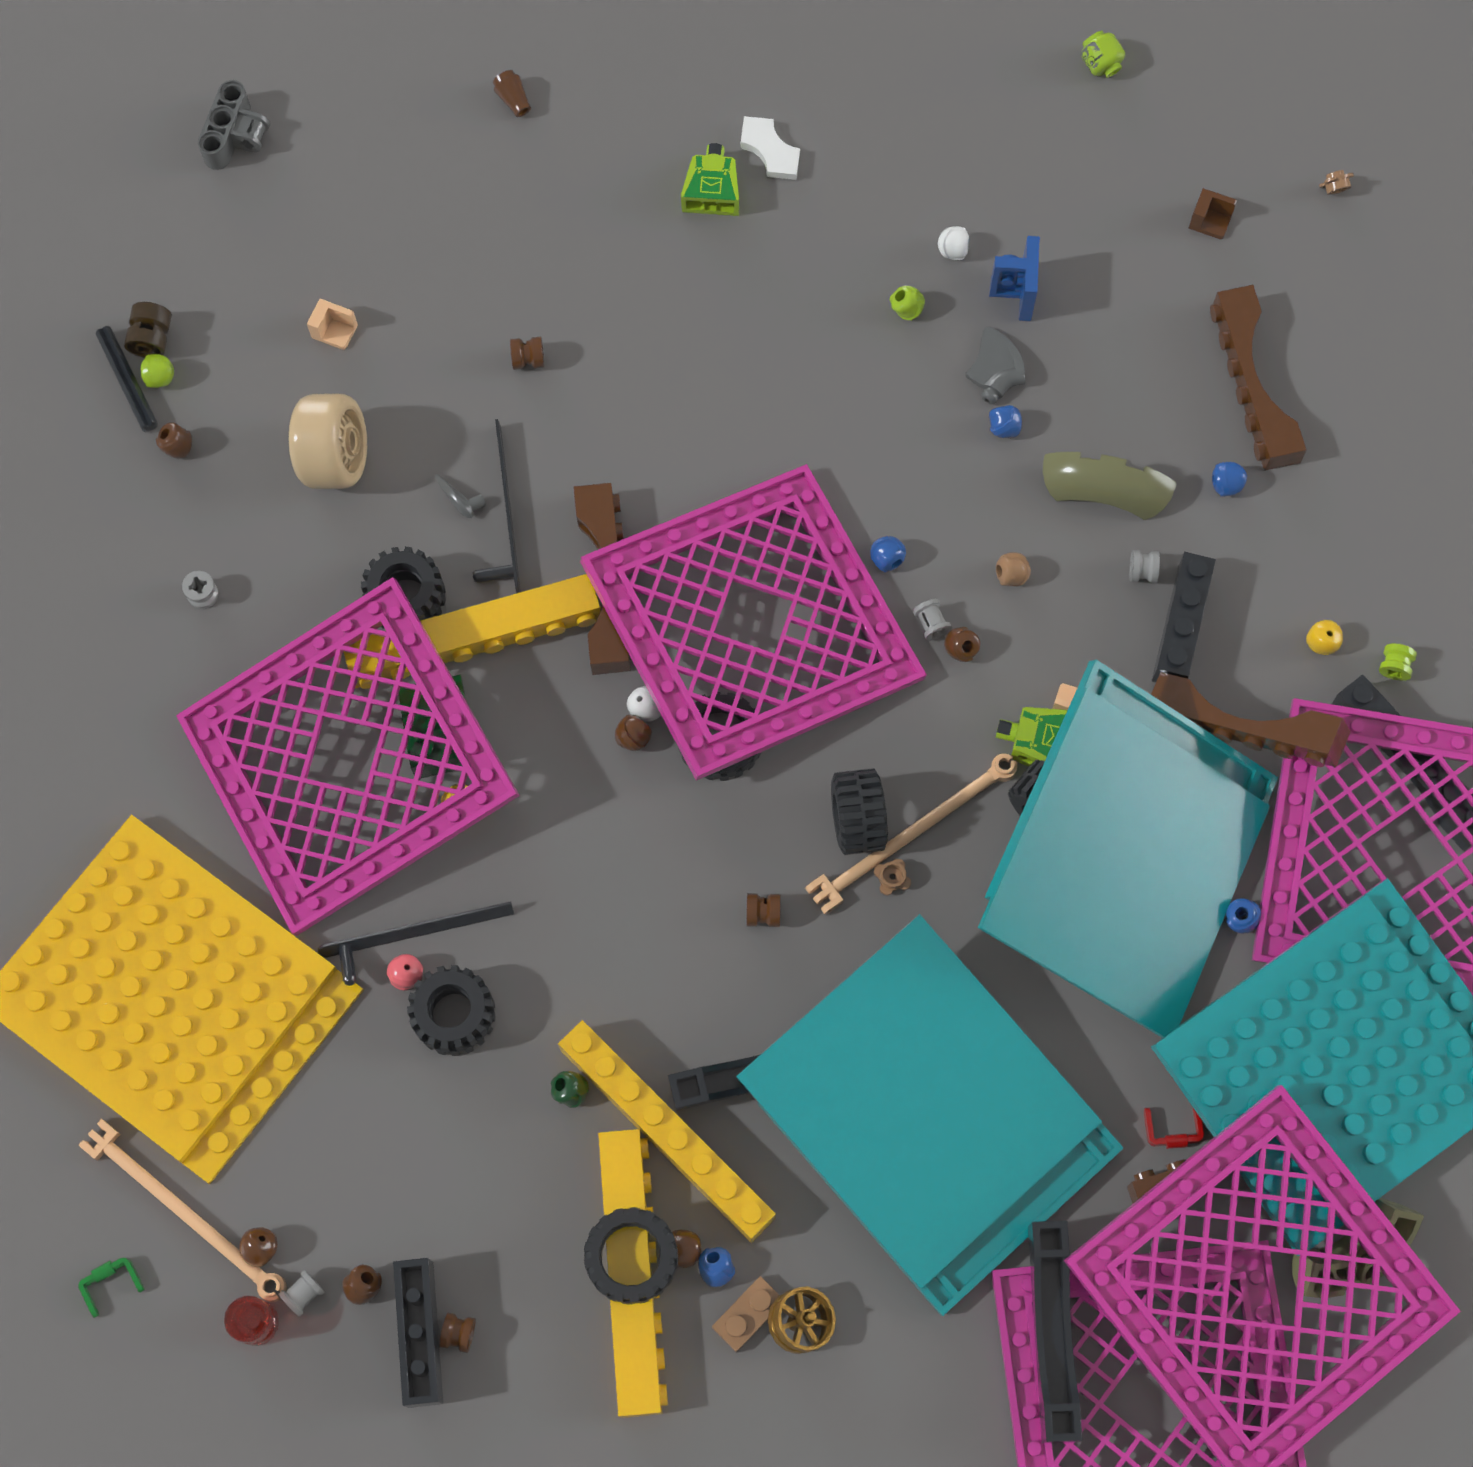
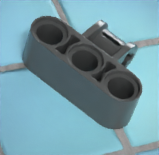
(242, 130)

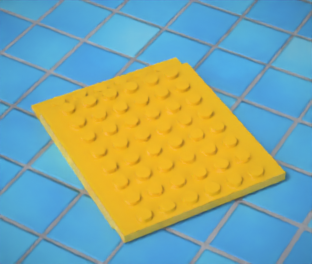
(171, 998)

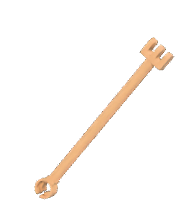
(832, 889)
(106, 1145)

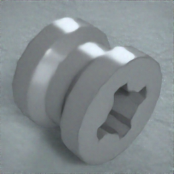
(1144, 566)
(204, 596)

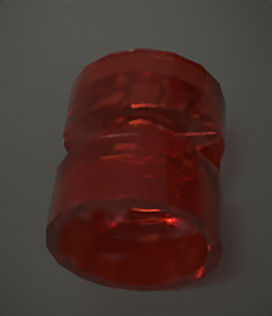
(251, 1320)

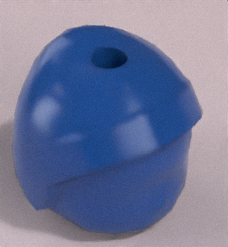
(1005, 421)
(1228, 478)
(888, 553)
(1239, 909)
(716, 1266)

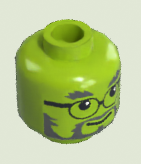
(1103, 54)

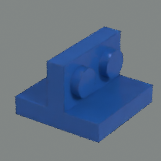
(1018, 277)

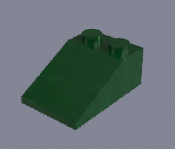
(420, 725)

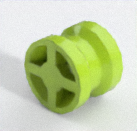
(1397, 662)

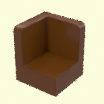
(1212, 214)

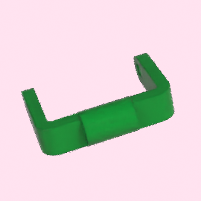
(101, 1273)

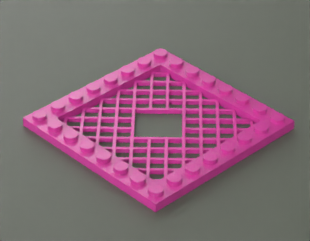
(204, 721)
(710, 753)
(1293, 818)
(1017, 1335)
(1355, 1372)

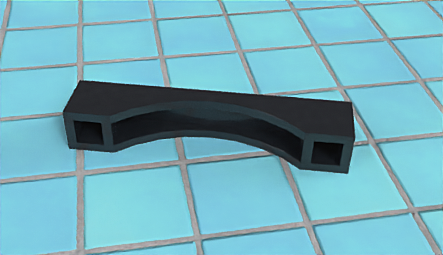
(1365, 696)
(708, 1083)
(1053, 1334)

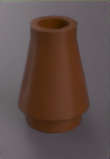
(511, 91)

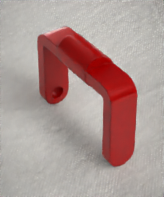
(1176, 1140)

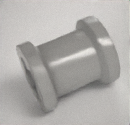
(932, 619)
(301, 1293)

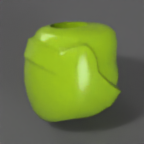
(907, 302)
(156, 371)

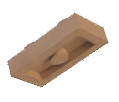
(746, 1314)

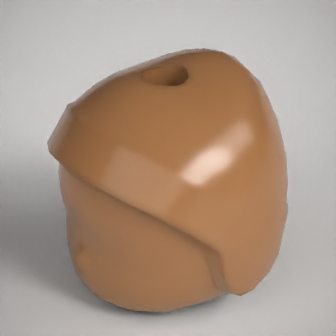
(1013, 569)

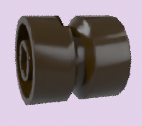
(148, 329)

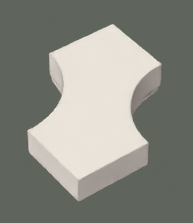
(761, 138)

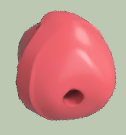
(404, 971)

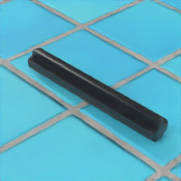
(126, 379)

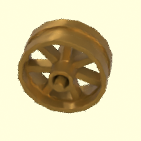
(801, 1320)

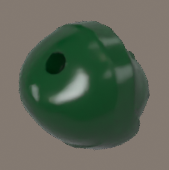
(569, 1088)

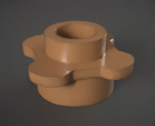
(1337, 182)
(894, 867)

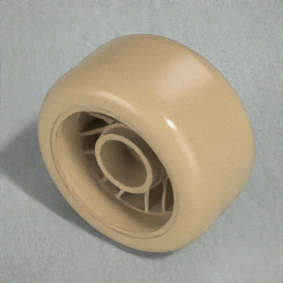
(328, 441)

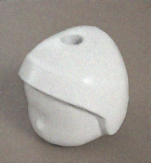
(954, 243)
(642, 705)

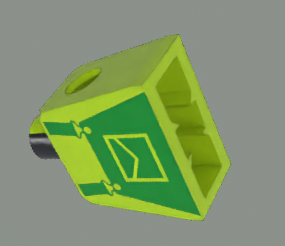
(711, 184)
(1032, 734)

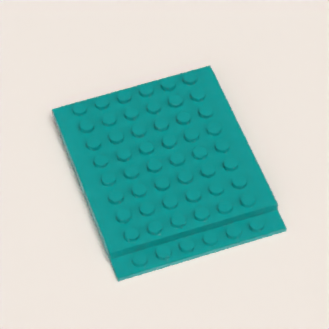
(1128, 851)
(1361, 1035)
(930, 1114)

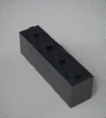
(1184, 616)
(418, 1333)

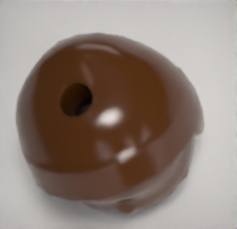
(174, 440)
(962, 644)
(632, 733)
(258, 1246)
(688, 1247)
(362, 1284)

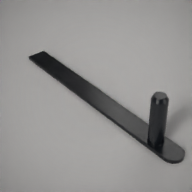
(508, 570)
(345, 947)

